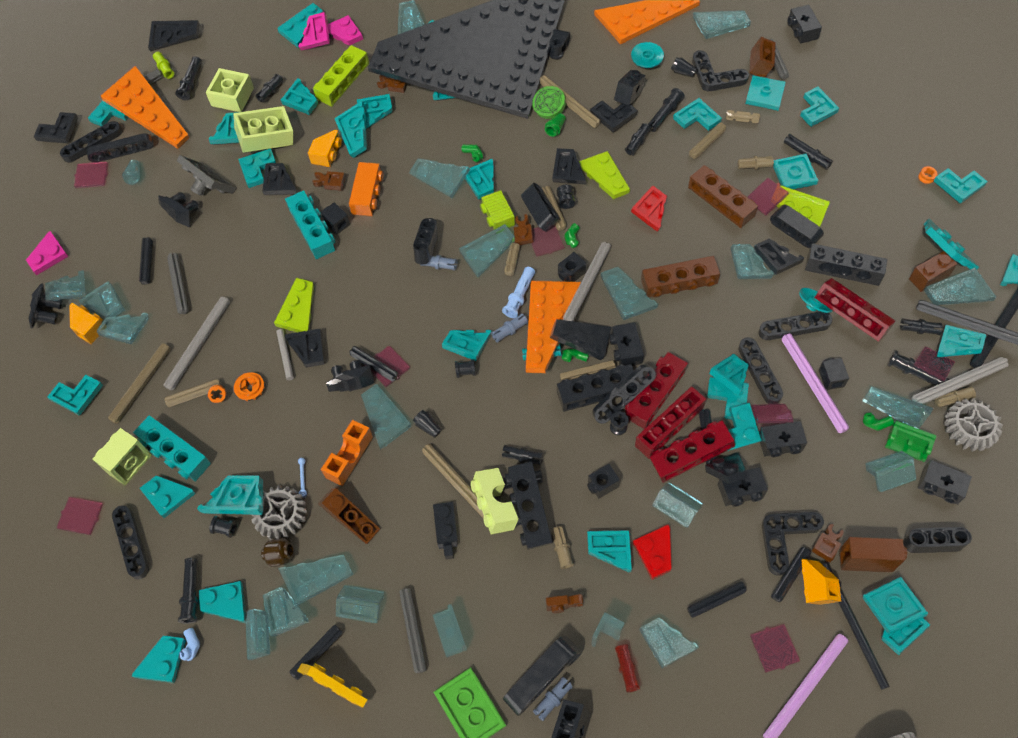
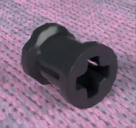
(465, 368)
(614, 426)
(222, 526)

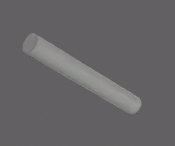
(285, 355)

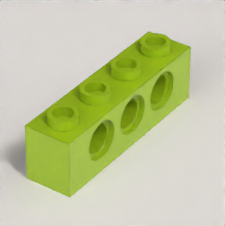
(341, 75)

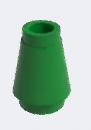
(555, 125)

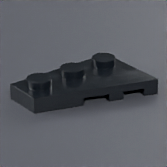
(172, 32)

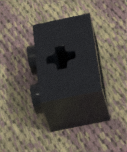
(804, 24)
(629, 87)
(627, 344)
(791, 439)
(944, 482)
(736, 496)
(572, 720)

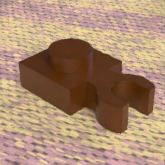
(392, 84)
(331, 180)
(524, 232)
(827, 544)
(559, 603)

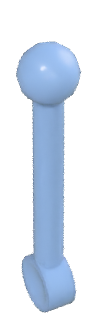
(301, 461)

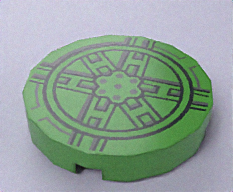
(549, 102)

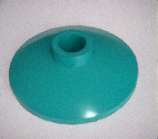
(647, 54)
(813, 304)

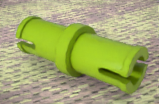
(163, 65)

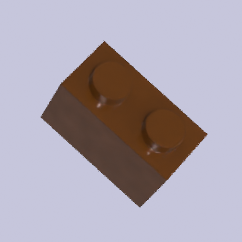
(762, 57)
(932, 271)

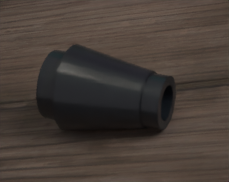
(683, 67)
(427, 423)

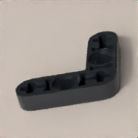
(736, 77)
(778, 534)

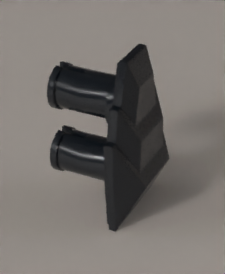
(176, 210)
(37, 302)
(350, 380)

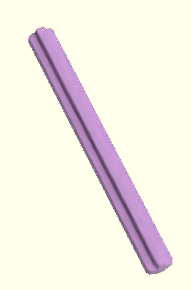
(815, 383)
(806, 687)

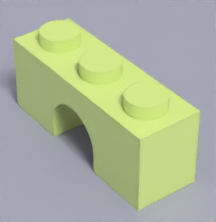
(497, 516)

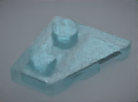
(748, 263)
(66, 288)
(103, 301)
(122, 328)
(282, 612)
(666, 642)

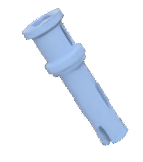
(516, 298)

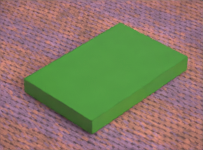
(469, 707)

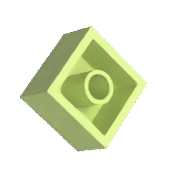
(230, 90)
(122, 456)

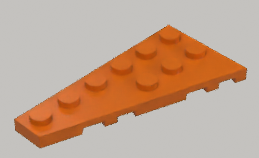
(639, 17)
(140, 102)
(547, 304)

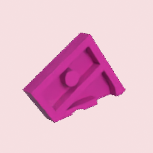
(345, 31)
(316, 32)
(46, 254)

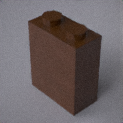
(872, 554)

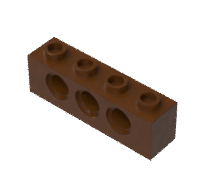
(722, 196)
(687, 270)

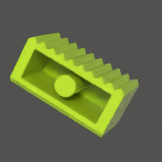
(497, 210)

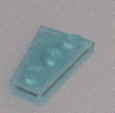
(961, 288)
(313, 578)

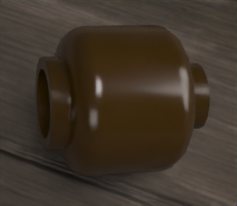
(277, 552)

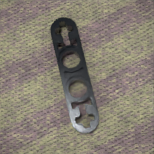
(90, 140)
(120, 149)
(796, 328)
(764, 369)
(621, 391)
(127, 543)

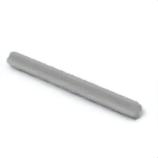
(587, 282)
(196, 343)
(960, 381)

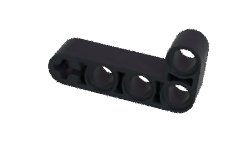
(541, 674)

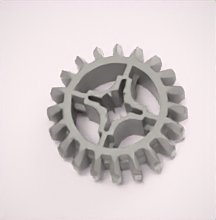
(967, 429)
(294, 501)

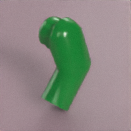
(474, 150)
(570, 237)
(568, 354)
(870, 421)

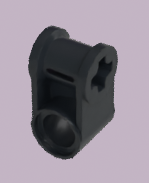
(558, 43)

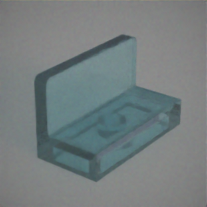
(892, 470)
(677, 504)
(359, 604)
(609, 626)
(449, 632)
(257, 634)

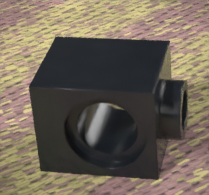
(335, 218)
(573, 262)
(833, 373)
(605, 473)

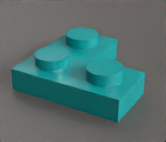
(821, 107)
(698, 112)
(104, 113)
(253, 164)
(960, 188)
(718, 391)
(76, 399)
(745, 426)

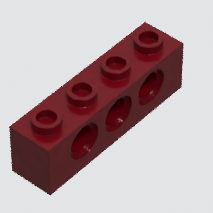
(854, 309)
(643, 415)
(670, 422)
(687, 461)

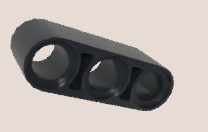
(540, 207)
(796, 226)
(425, 241)
(945, 535)

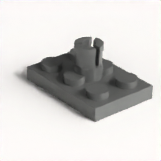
(204, 177)

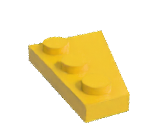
(335, 683)

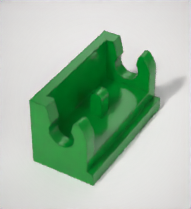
(910, 441)

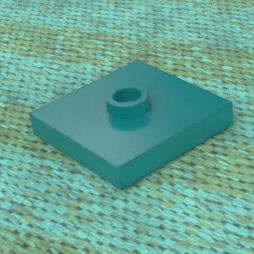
(765, 92)
(795, 172)
(895, 605)

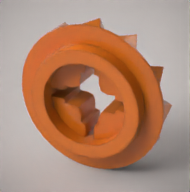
(240, 386)

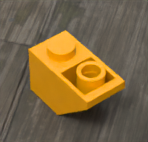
(324, 149)
(84, 323)
(819, 583)

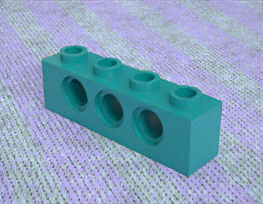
(310, 224)
(191, 468)

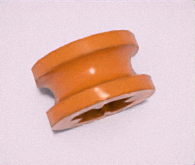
(925, 178)
(215, 388)

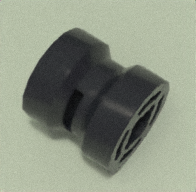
(565, 195)

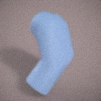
(192, 647)

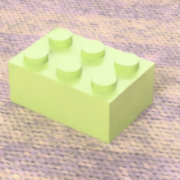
(263, 129)

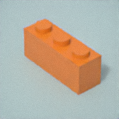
(365, 189)

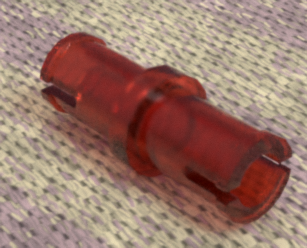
(627, 668)

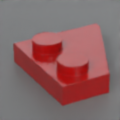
(651, 208)
(655, 551)

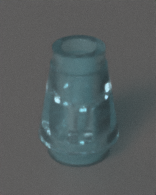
(132, 172)

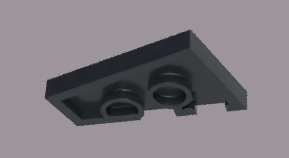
(583, 337)

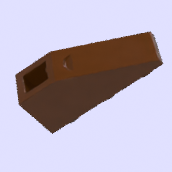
(348, 515)

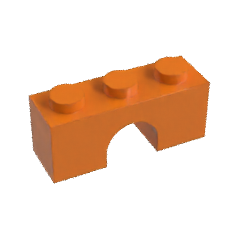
(355, 441)

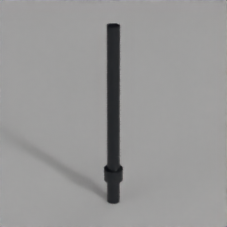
(861, 638)

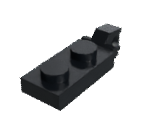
(445, 528)

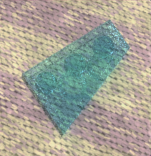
(408, 17)
(720, 22)
(440, 176)
(486, 249)
(626, 296)
(900, 408)
(384, 416)

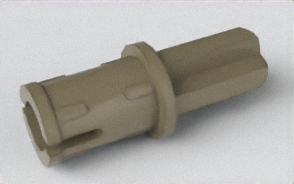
(756, 162)
(955, 396)
(562, 547)

